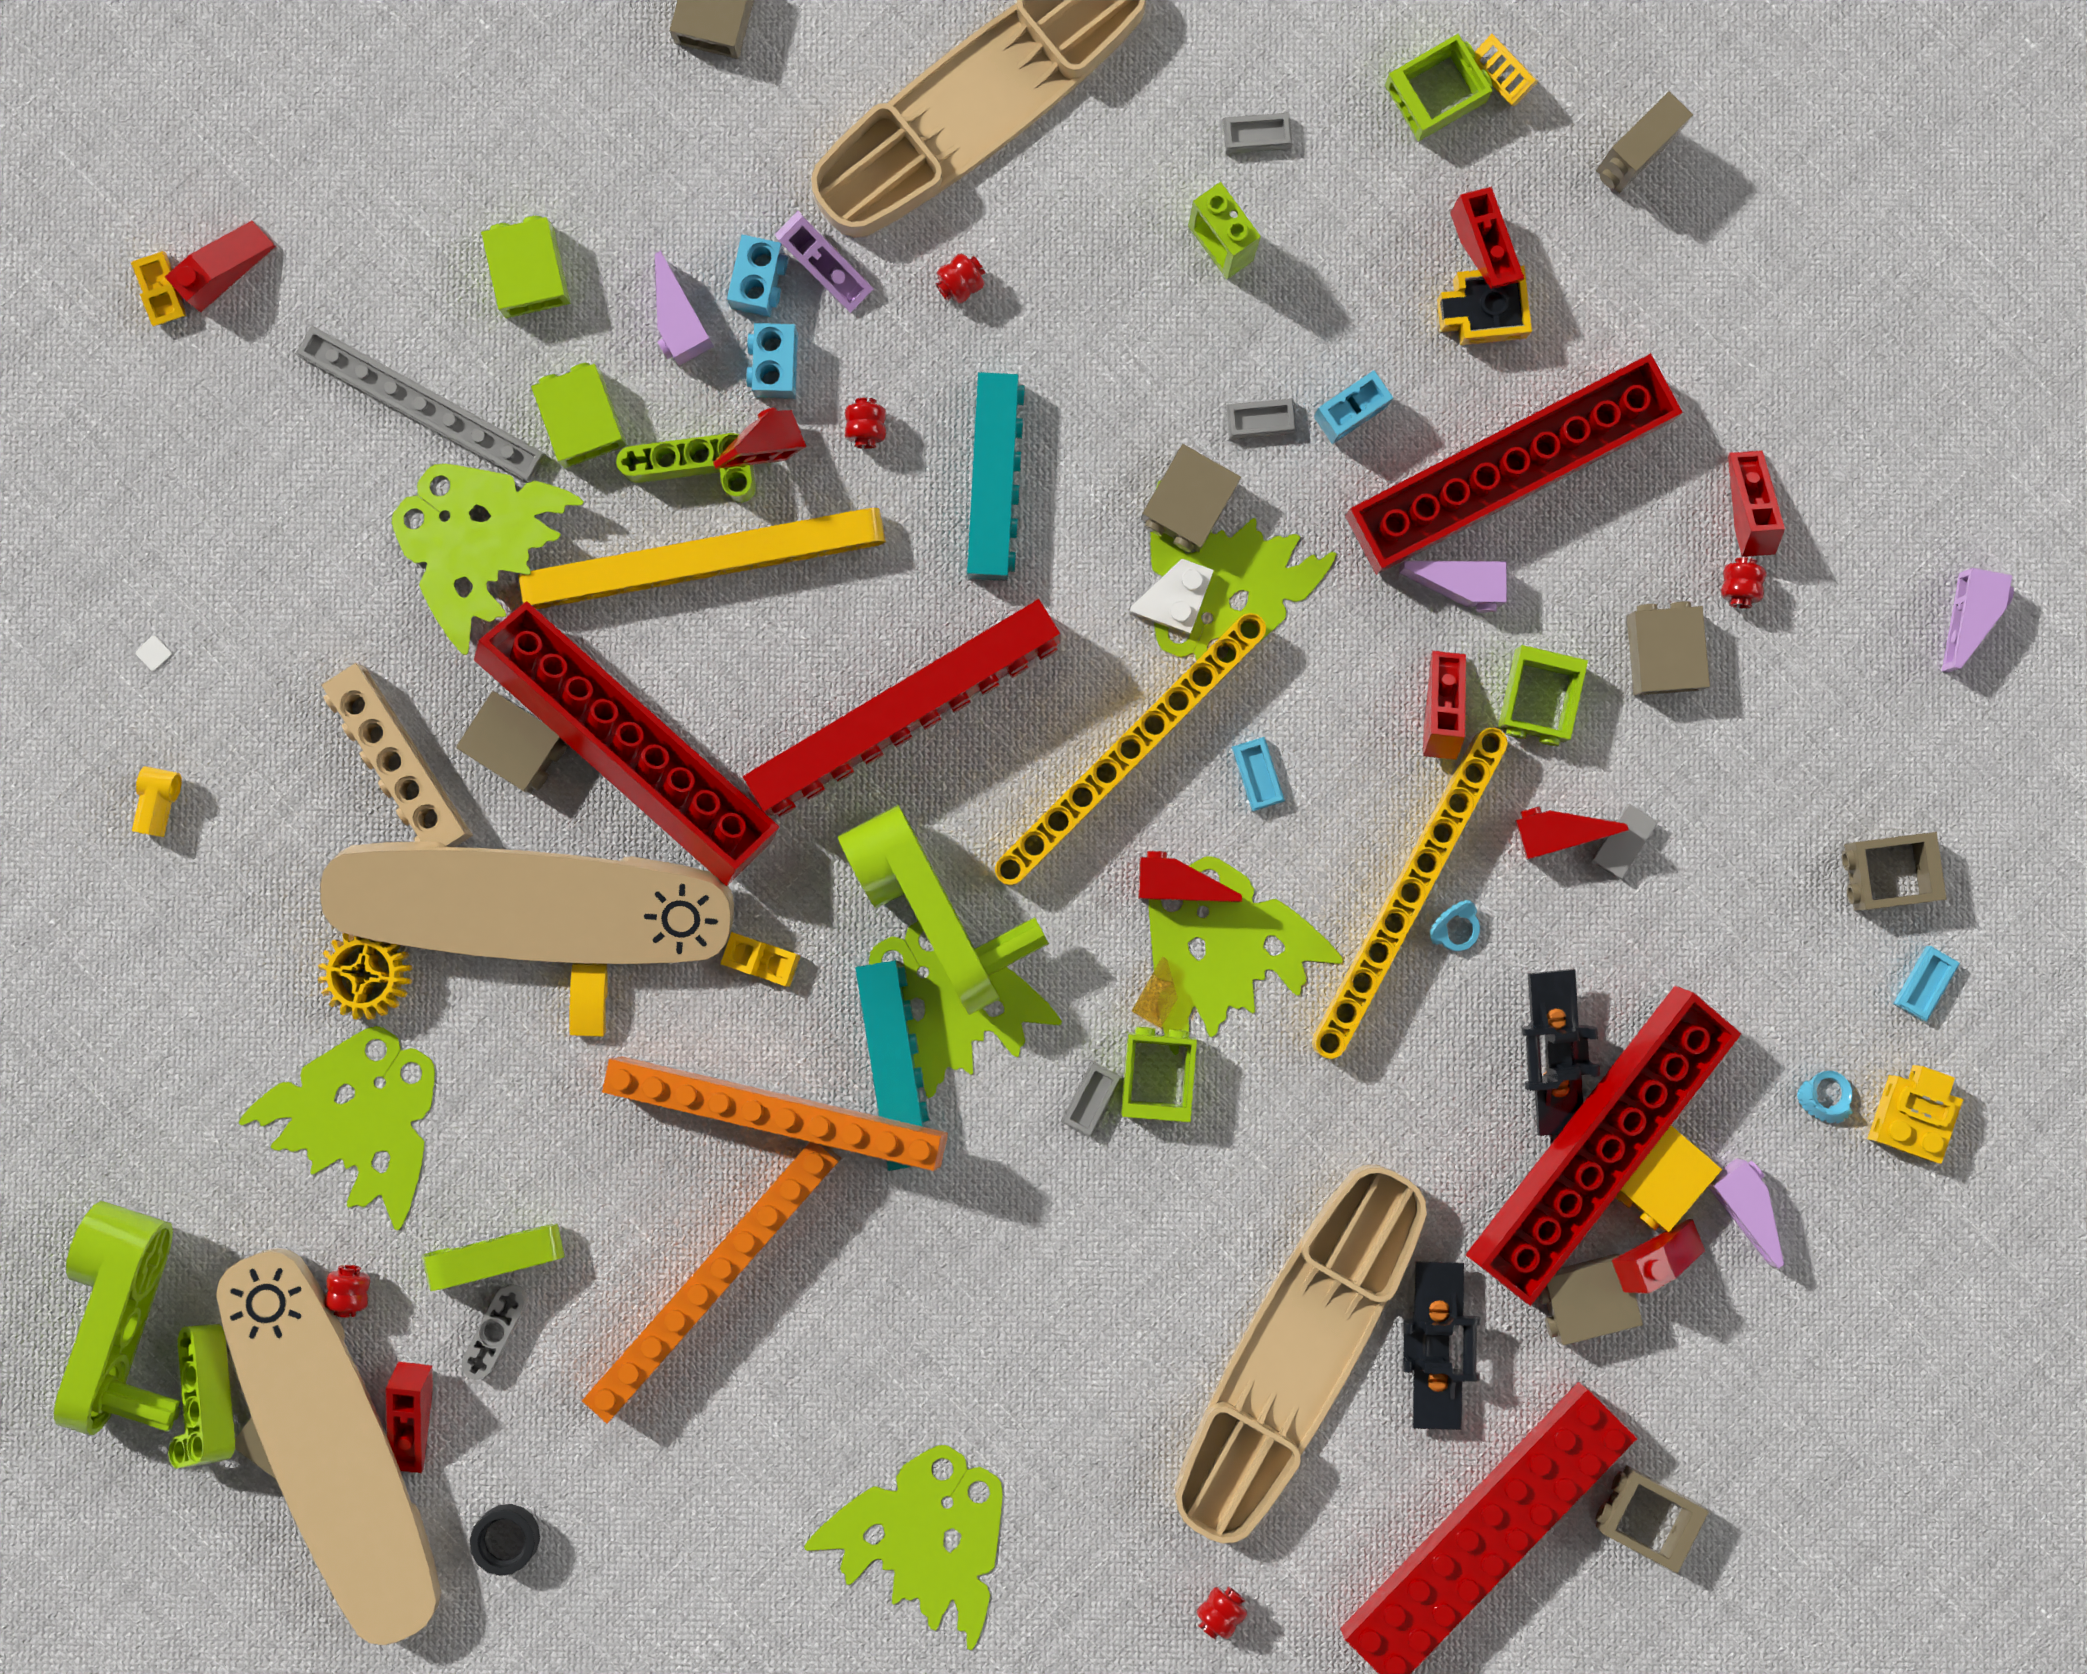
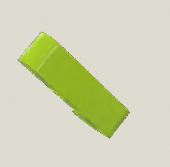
(684, 465)
(492, 1257)
(205, 1398)

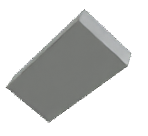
(1257, 133)
(1261, 419)
(1621, 849)
(1091, 1099)

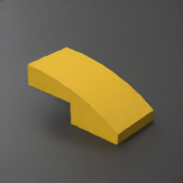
(158, 295)
(760, 959)
(588, 999)

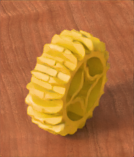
(360, 986)

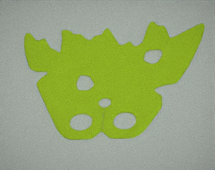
(474, 547)
(1239, 564)
(1233, 949)
(947, 1028)
(363, 1125)
(915, 1535)

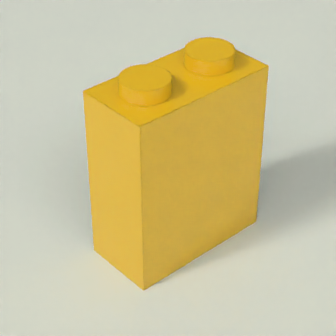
(1668, 1181)

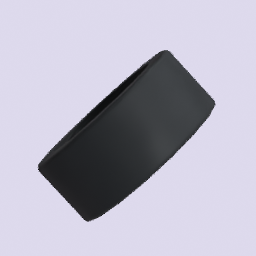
(487, 1560)

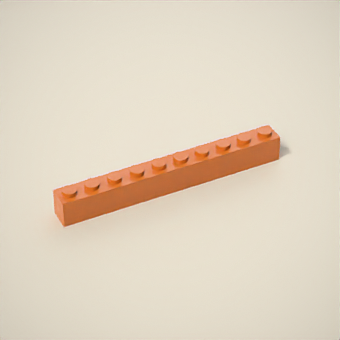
(775, 1112)
(710, 1280)

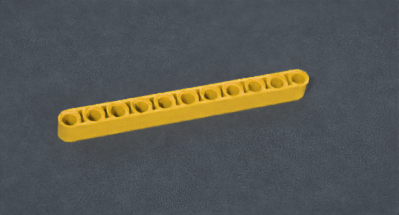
(703, 558)
(1136, 733)
(1422, 881)

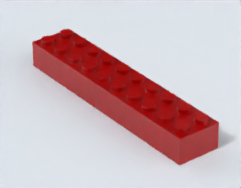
(1513, 464)
(904, 708)
(625, 742)
(1603, 1144)
(1487, 1534)

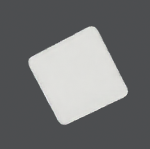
(153, 653)

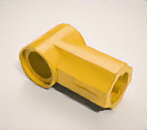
(156, 793)

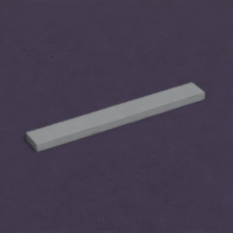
(421, 404)

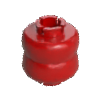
(960, 278)
(865, 423)
(1743, 583)
(347, 1291)
(1221, 1612)

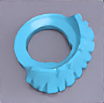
(1439, 929)
(1808, 1097)

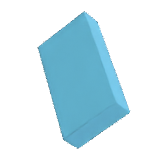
(1258, 774)
(1926, 983)

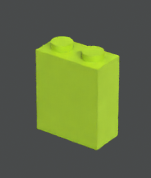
(525, 266)
(578, 414)

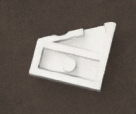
(1175, 597)

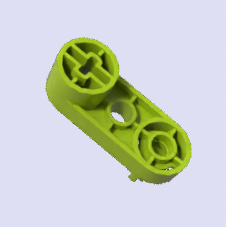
(893, 863)
(123, 1261)

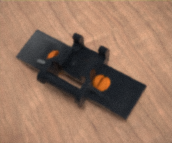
(1566, 1049)
(1426, 1345)

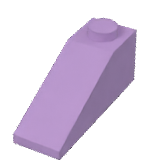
(823, 261)
(676, 319)
(1466, 582)
(1977, 606)
(1749, 1204)

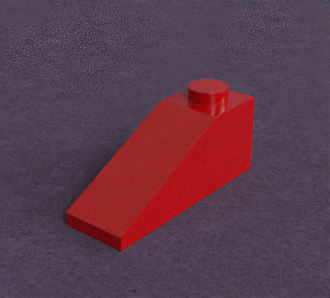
(1486, 237)
(219, 265)
(766, 440)
(1754, 505)
(1445, 706)
(1555, 830)
(1172, 880)
(1659, 1259)
(408, 1414)

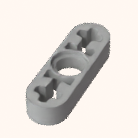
(491, 1358)

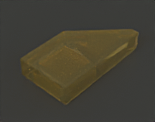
(1158, 995)

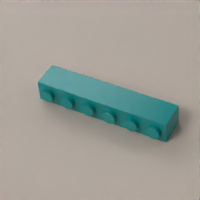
(994, 476)
(891, 1045)

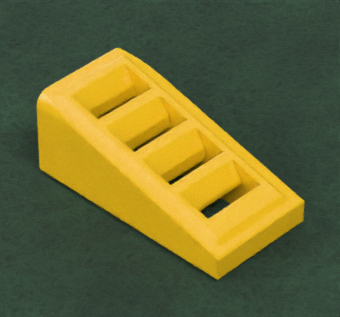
(1522, 88)

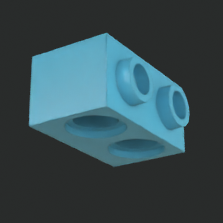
(748, 275)
(780, 360)
(1353, 407)

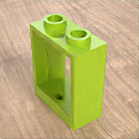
(1410, 104)
(1226, 239)
(1551, 662)
(1156, 1110)

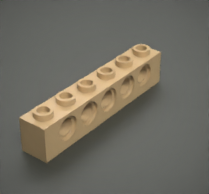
(340, 696)

